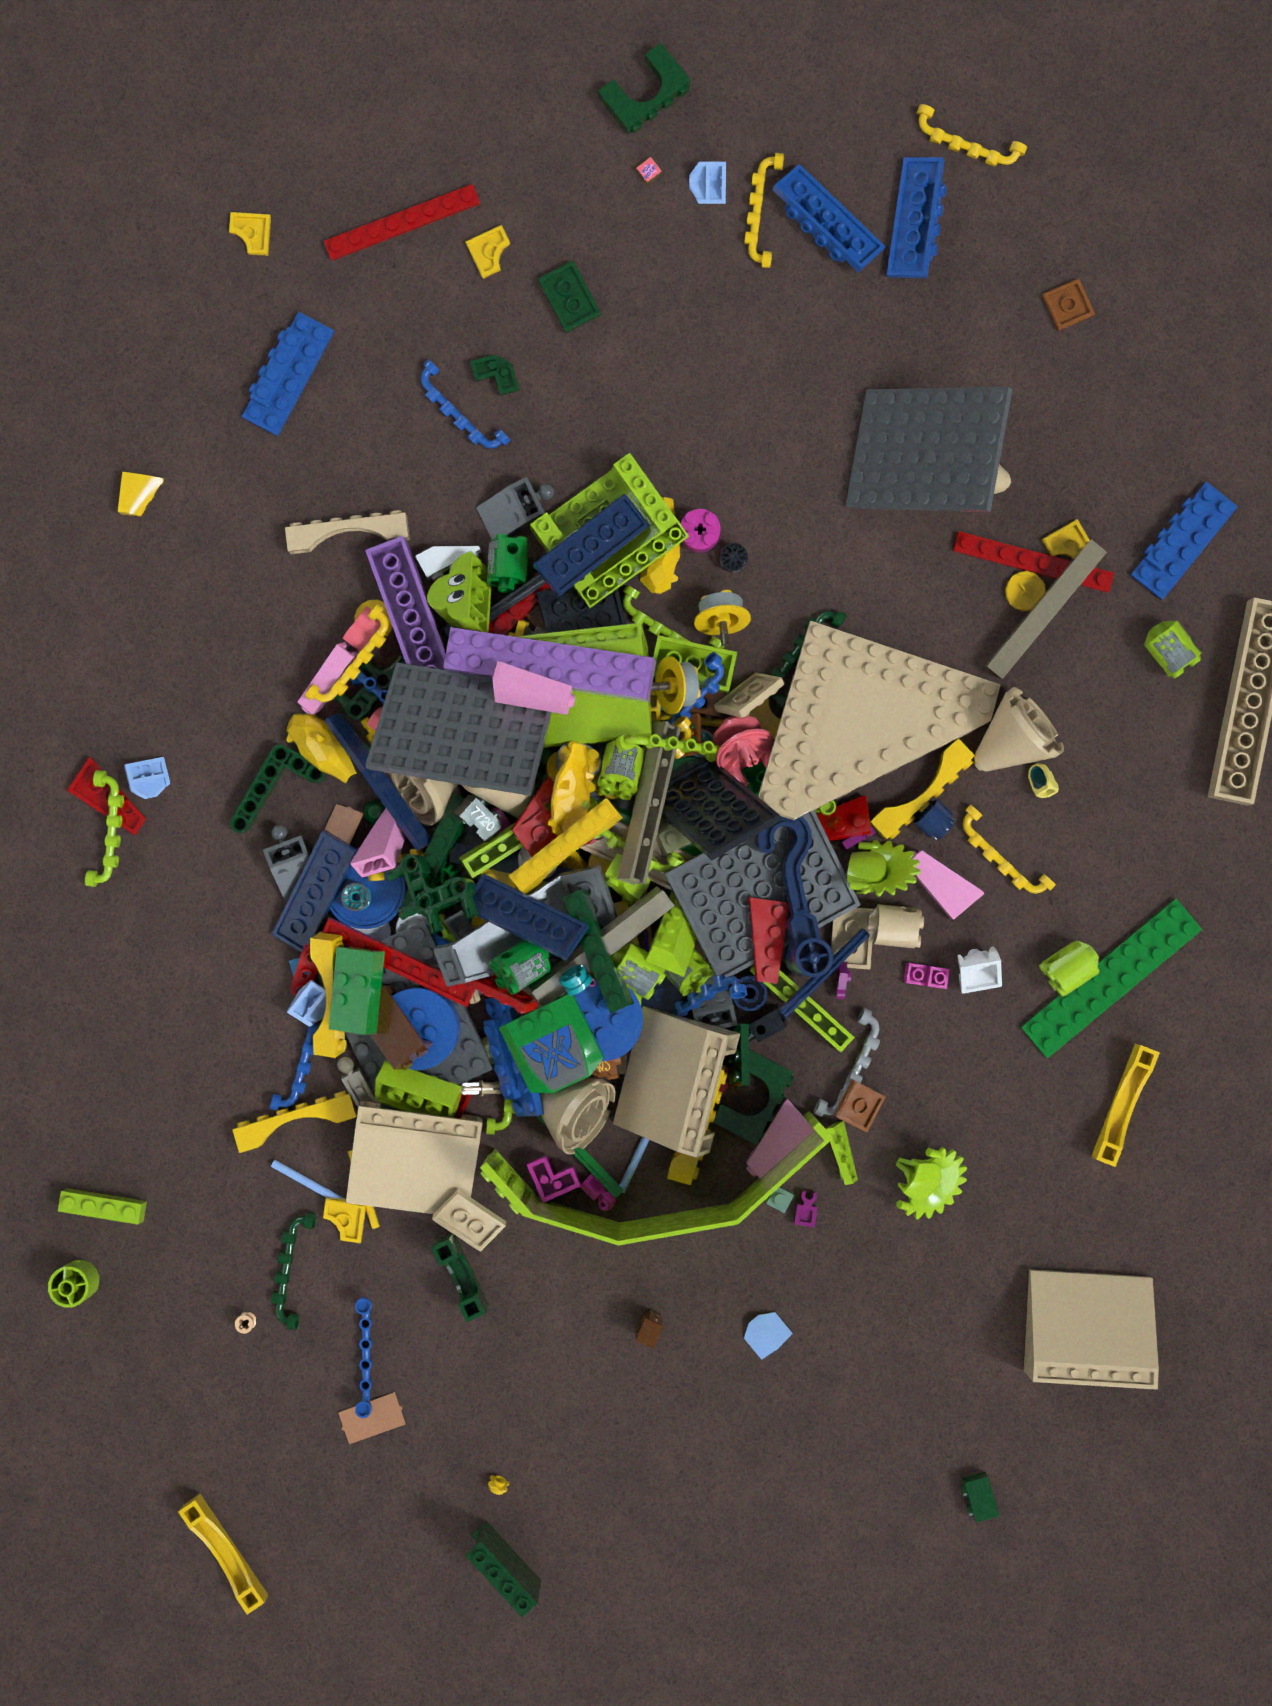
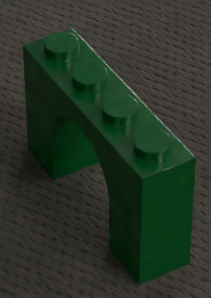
(633, 114)
(752, 1125)
(450, 1253)

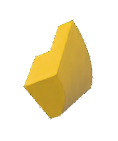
(137, 492)

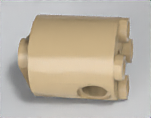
(895, 926)

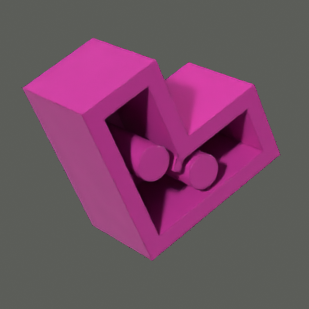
(551, 1183)

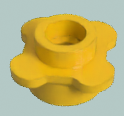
(498, 1485)

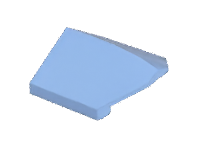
(709, 182)
(147, 777)
(309, 1004)
(766, 1334)

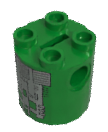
(507, 562)
(520, 966)

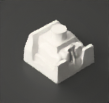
(980, 970)

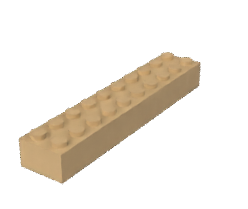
(1246, 710)

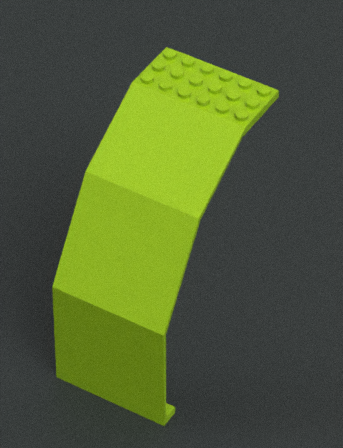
(526, 1202)

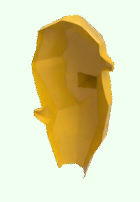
(660, 574)
(320, 746)
(570, 790)

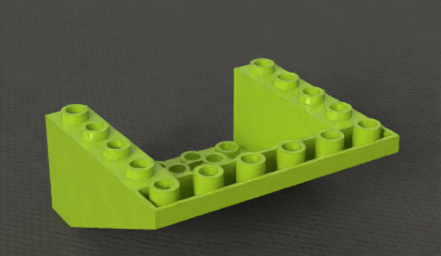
(639, 553)
(593, 715)

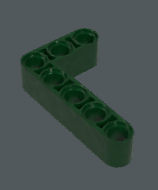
(270, 783)

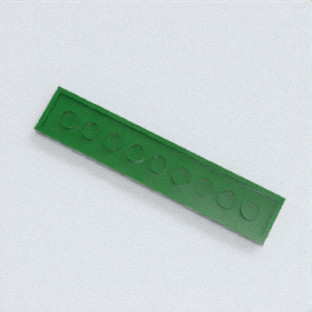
(1117, 975)

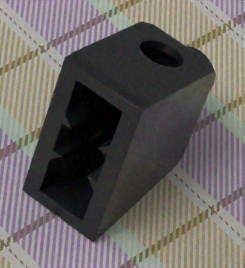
(771, 1020)

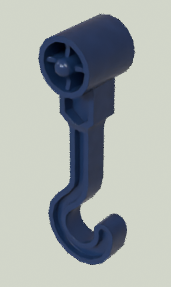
(807, 952)

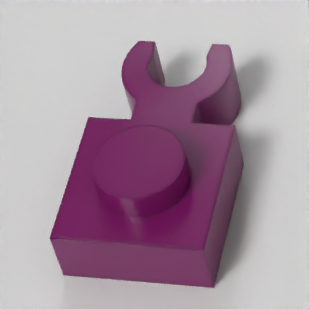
(849, 842)
(843, 977)
(806, 1213)

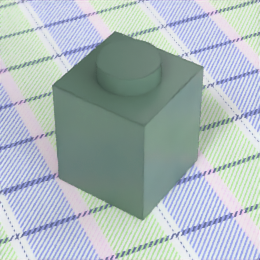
(780, 1199)

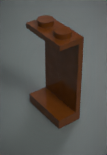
(396, 1034)

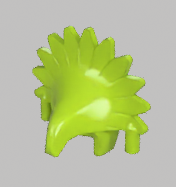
(881, 868)
(931, 1182)

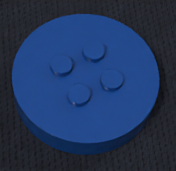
(385, 900)
(434, 1020)
(613, 1031)

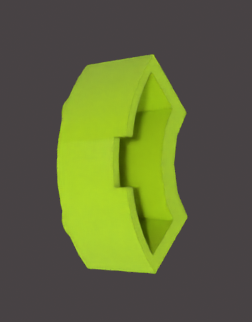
(629, 892)

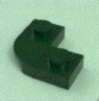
(500, 369)

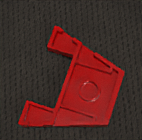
(533, 826)

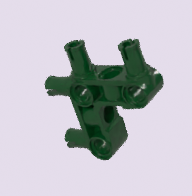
(363, 698)
(439, 897)

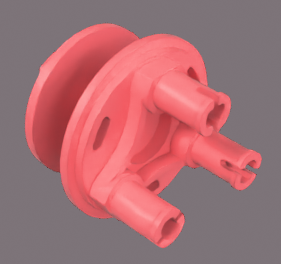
(742, 745)

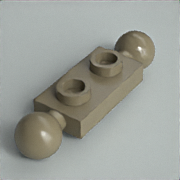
(355, 1082)

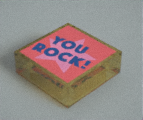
(649, 170)

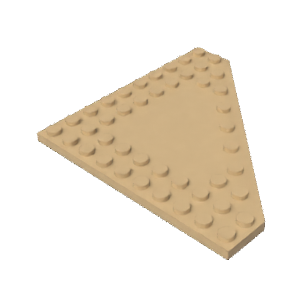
(861, 715)

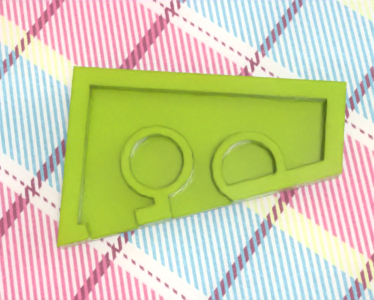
(842, 1152)

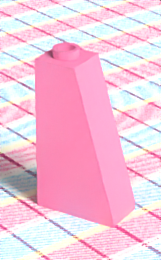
(329, 673)
(530, 690)
(380, 848)
(945, 886)
(781, 1137)

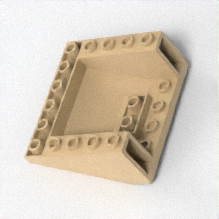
(673, 1081)
(411, 1158)
(1091, 1329)

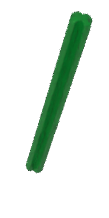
(595, 1169)

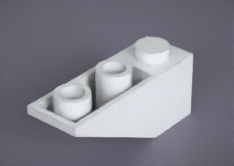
(440, 559)

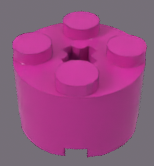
(710, 527)

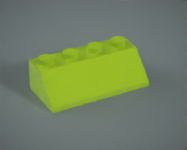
(696, 655)
(672, 941)
(416, 1092)

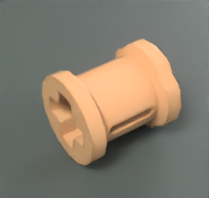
(245, 1329)

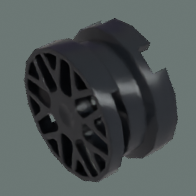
(733, 557)

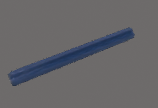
(814, 982)

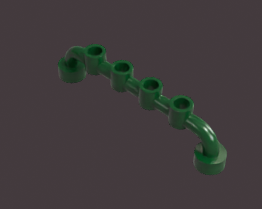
(790, 658)
(282, 1277)

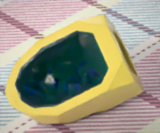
(1042, 781)

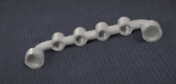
(862, 1060)

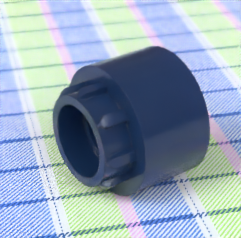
(935, 820)
(759, 997)

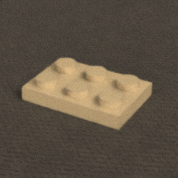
(749, 695)
(844, 929)
(469, 1220)

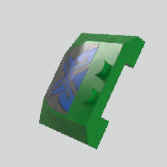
(553, 1045)

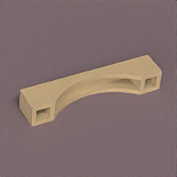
(306, 537)

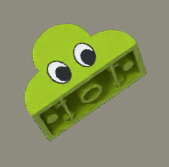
(463, 594)

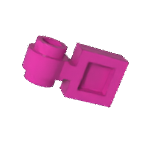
(595, 1189)

